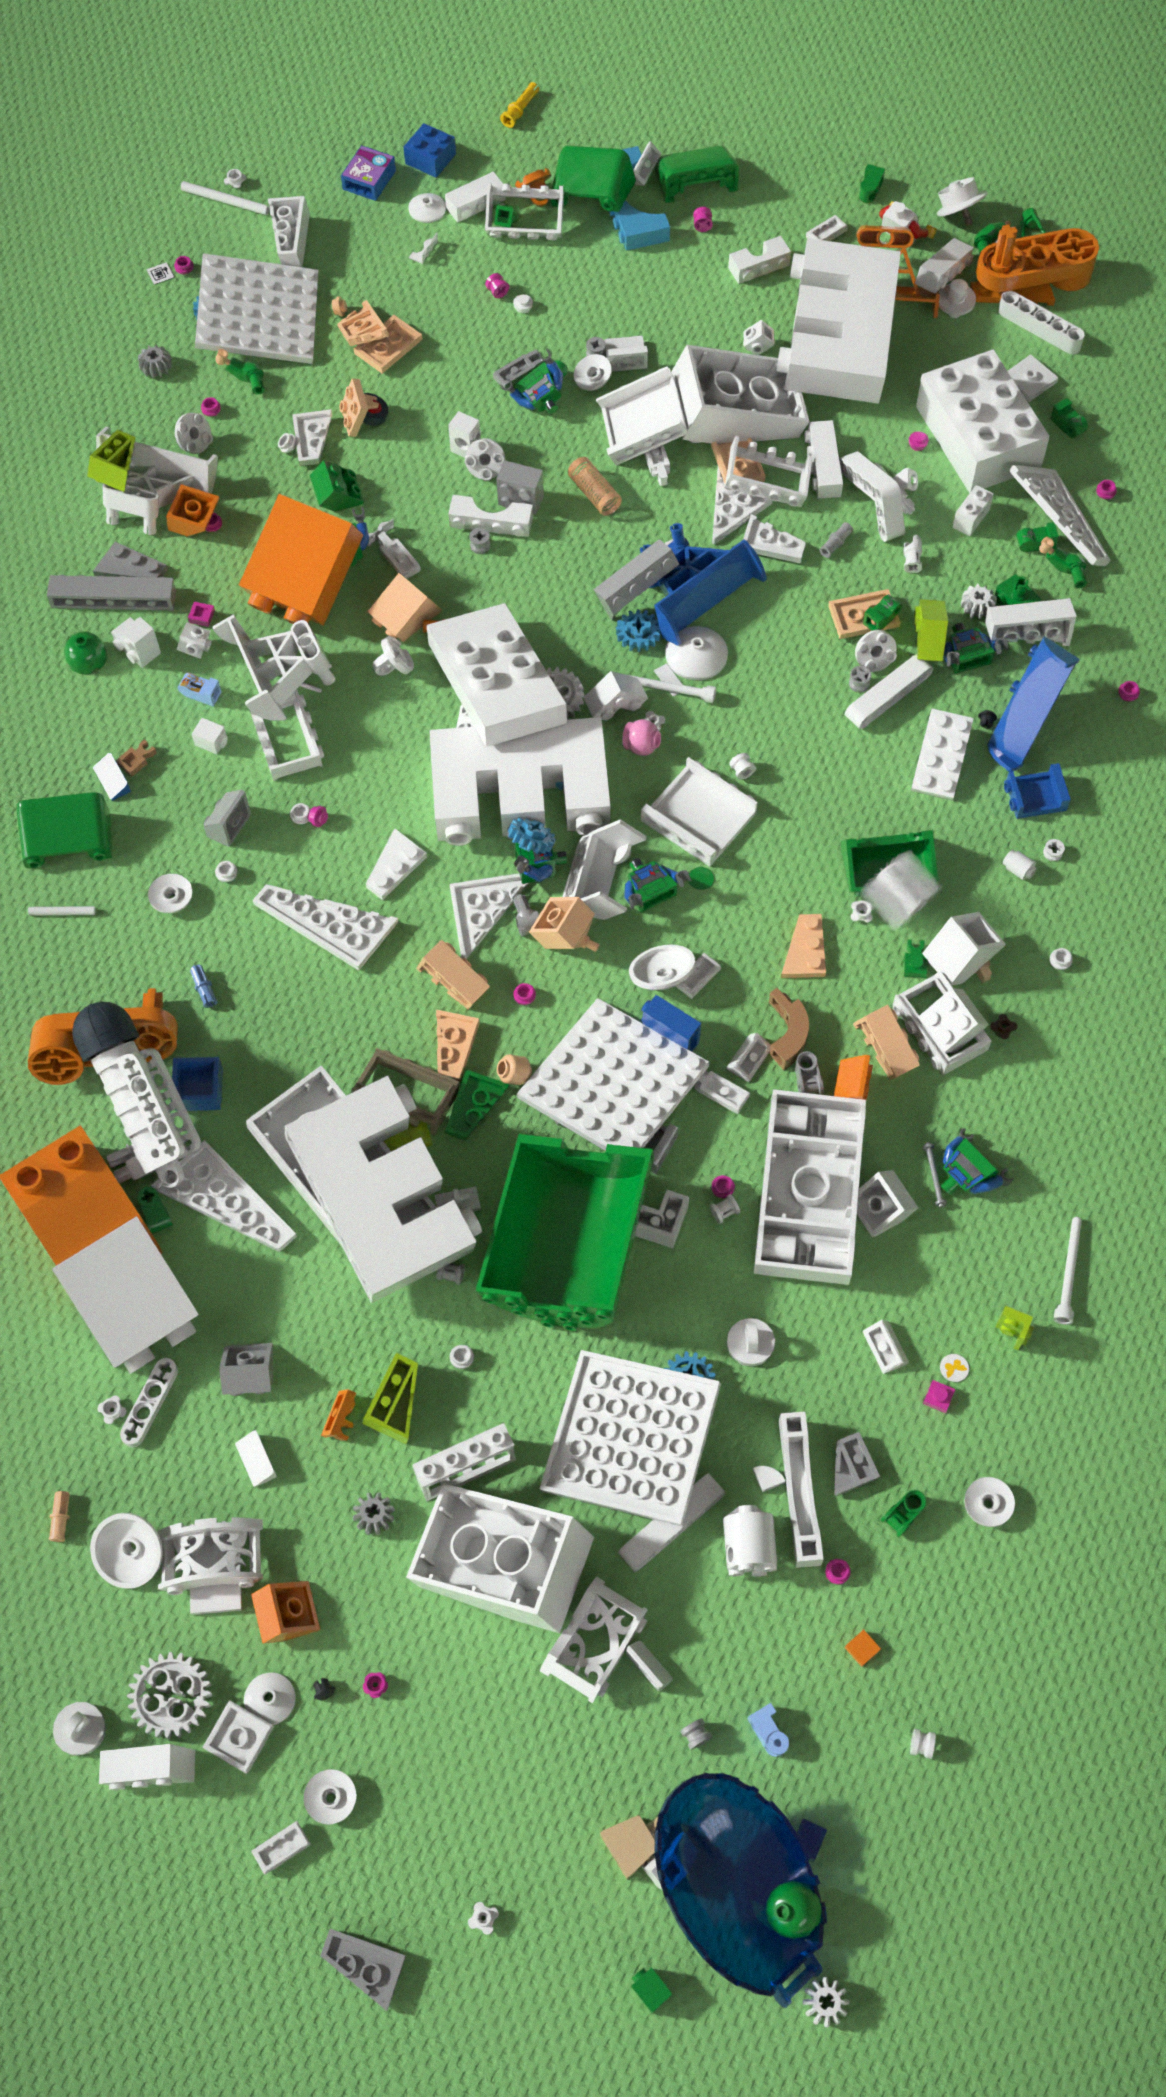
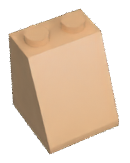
(402, 609)

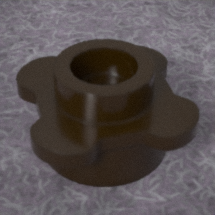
(1001, 1032)

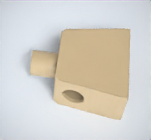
(630, 1843)

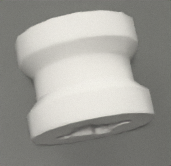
(742, 766)
(922, 1743)

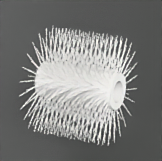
(895, 885)

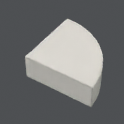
(768, 1477)

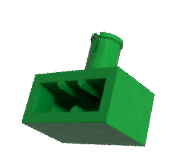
(1015, 591)

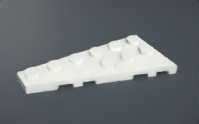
(1054, 498)
(332, 925)
(224, 1196)

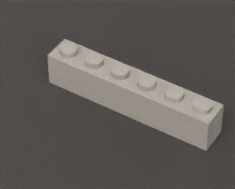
(111, 592)

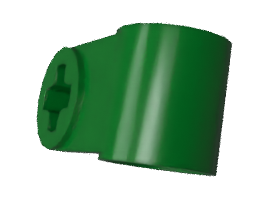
(154, 1213)
(901, 1515)

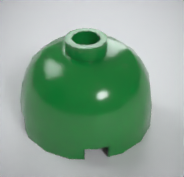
(85, 652)
(793, 1910)

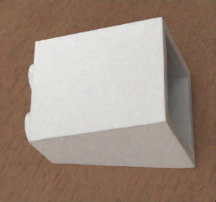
(963, 947)

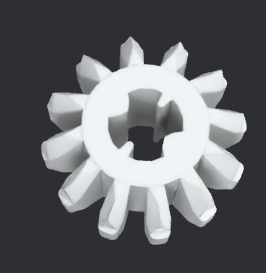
(977, 600)
(823, 1992)

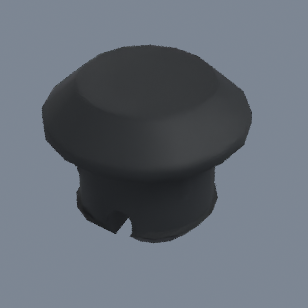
(987, 718)
(323, 1690)

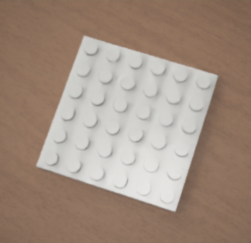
(257, 308)
(612, 1079)
(631, 1437)

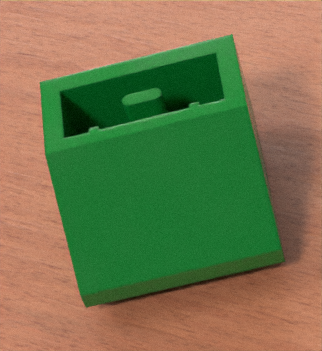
(336, 487)

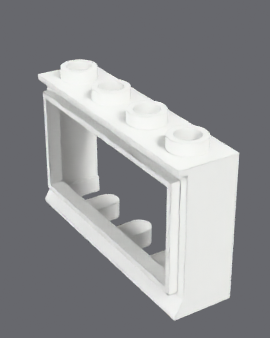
(524, 192)
(766, 490)
(310, 736)
(925, 1040)
(461, 1459)

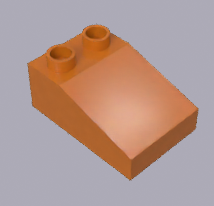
(69, 1195)

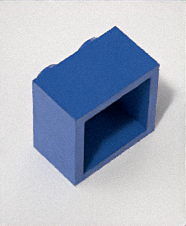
(429, 150)
(198, 1082)

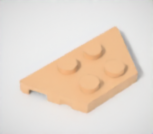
(362, 326)

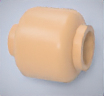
(514, 1069)

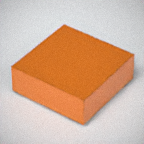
(862, 1648)

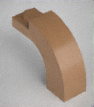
(792, 1044)

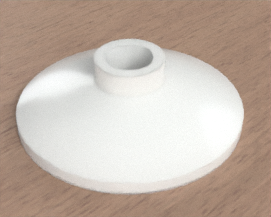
(427, 208)
(591, 366)
(167, 886)
(997, 1493)
(283, 1697)
(317, 1790)

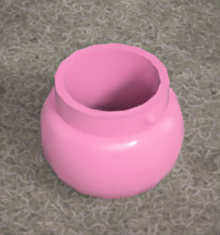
(641, 737)

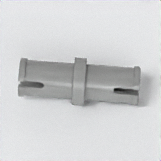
(836, 539)

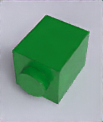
(650, 1989)

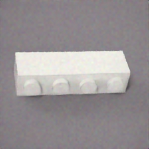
(944, 265)
(825, 460)

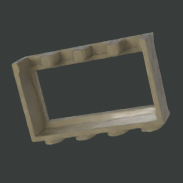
(421, 1074)

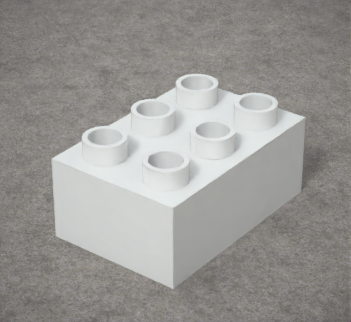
(981, 420)

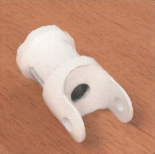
(912, 553)

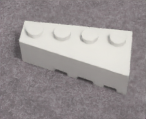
(290, 227)

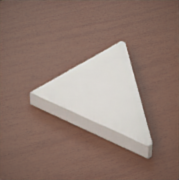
(733, 509)
(480, 906)

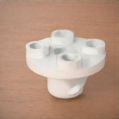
(957, 298)
(193, 433)
(484, 458)
(876, 650)

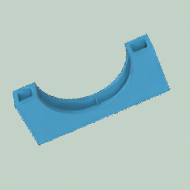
(637, 227)

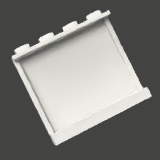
(642, 415)
(700, 812)

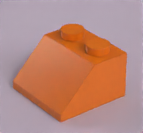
(191, 511)
(285, 1611)

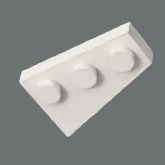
(311, 434)
(773, 543)
(394, 864)

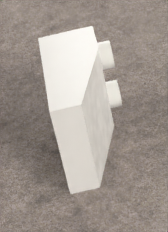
(736, 396)
(501, 1556)

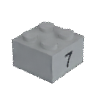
(520, 485)

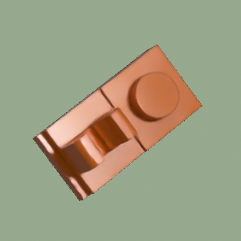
(341, 1408)

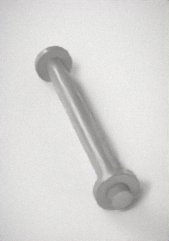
(928, 1147)

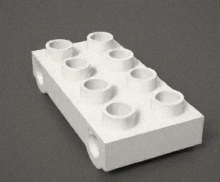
(810, 1187)

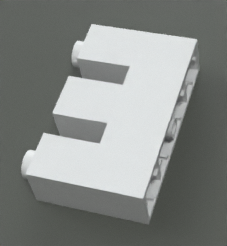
(841, 320)
(519, 773)
(365, 1196)

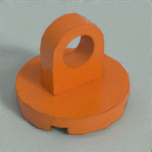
(536, 180)

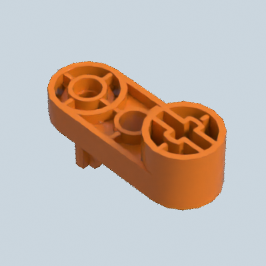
(1054, 257)
(56, 1059)

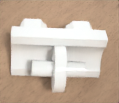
(463, 1198)

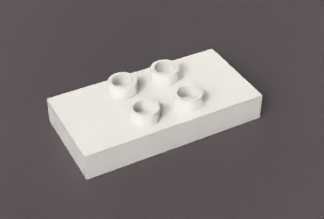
(496, 674)
(302, 1099)

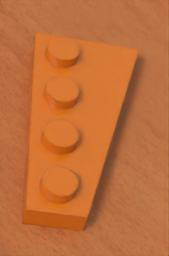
(1038, 293)

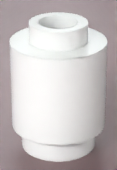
(1020, 865)

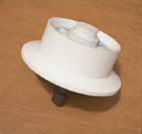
(960, 196)

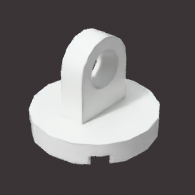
(393, 658)
(750, 1342)
(79, 1728)

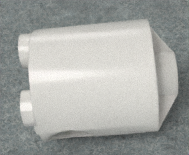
(750, 1541)

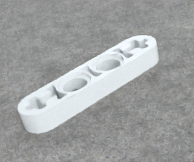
(145, 1400)

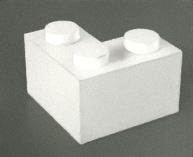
(137, 641)
(613, 693)
(663, 1224)

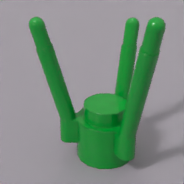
(1030, 220)

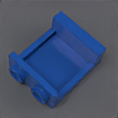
(1037, 793)

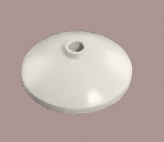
(697, 661)
(662, 967)
(117, 1559)

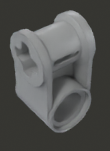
(808, 1079)

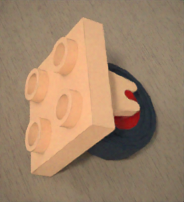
(361, 408)

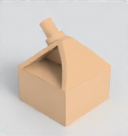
(564, 924)

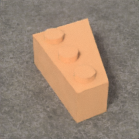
(454, 974)
(888, 1041)

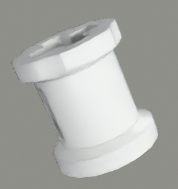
(724, 1209)

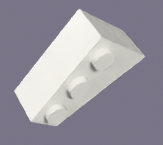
(146, 1766)

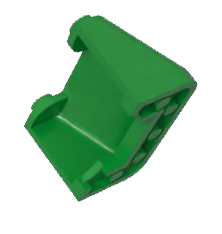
(696, 167)
(594, 174)
(64, 827)
(867, 855)

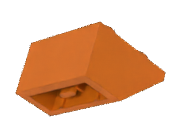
(854, 1078)

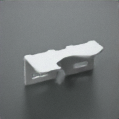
(428, 246)
(384, 526)

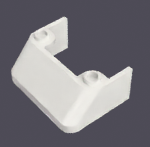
(595, 866)

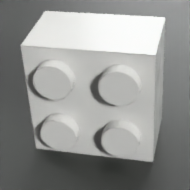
(953, 1020)

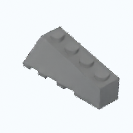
(635, 577)

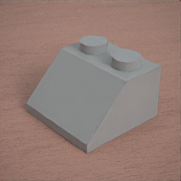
(228, 817)
(247, 1369)

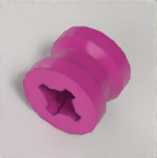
(702, 219)
(497, 285)

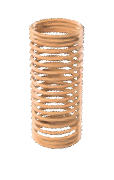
(596, 486)

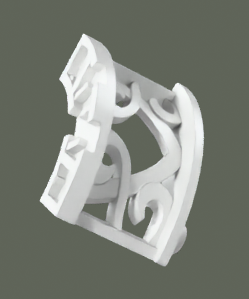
(177, 1538)
(593, 1605)

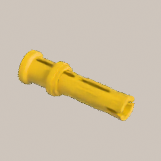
(515, 109)

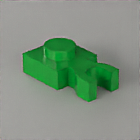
(914, 962)

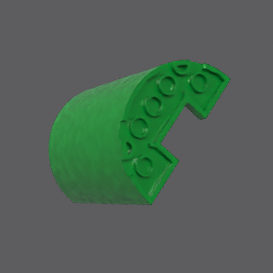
(565, 1232)

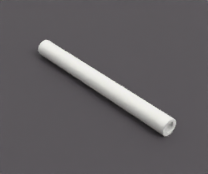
(225, 198)

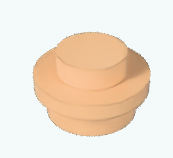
(339, 306)

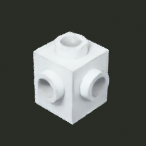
(758, 338)
(194, 640)

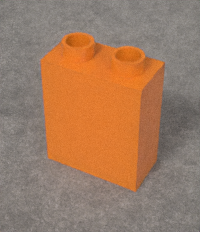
(300, 561)

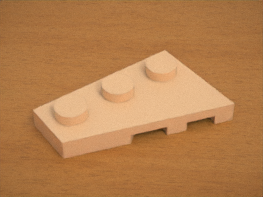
(806, 949)
(455, 1041)

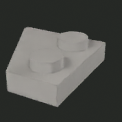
(853, 1464)

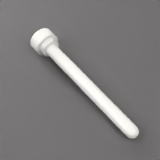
(706, 693)
(1064, 1312)

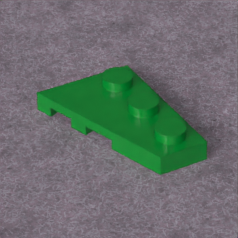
(473, 1103)

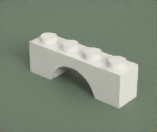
(514, 520)

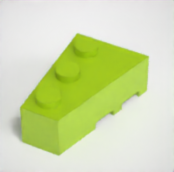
(112, 460)
(931, 629)
(393, 1401)

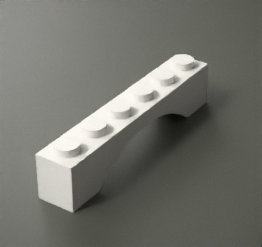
(799, 1490)

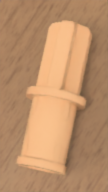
(59, 1516)

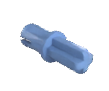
(203, 986)

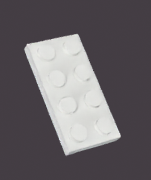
(942, 754)

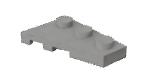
(129, 563)
(365, 1964)

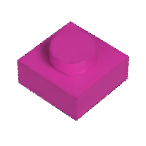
(201, 614)
(939, 1396)

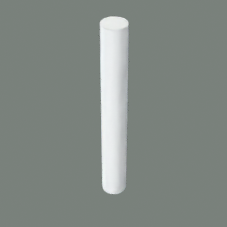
(71, 910)

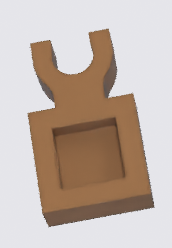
(135, 760)

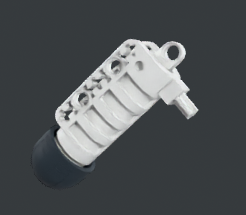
(107, 1037)

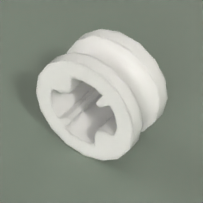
(1059, 847)

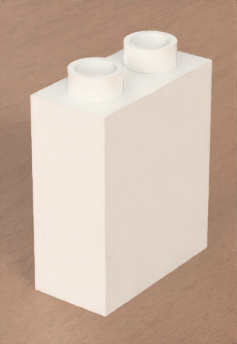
(127, 1295)

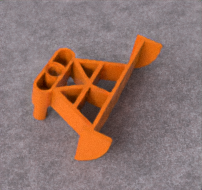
(899, 238)

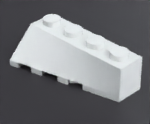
(1032, 621)

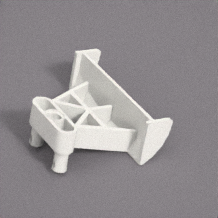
(155, 481)
(284, 648)

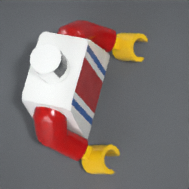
(900, 216)

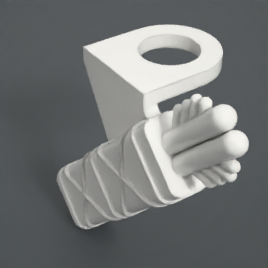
(904, 482)

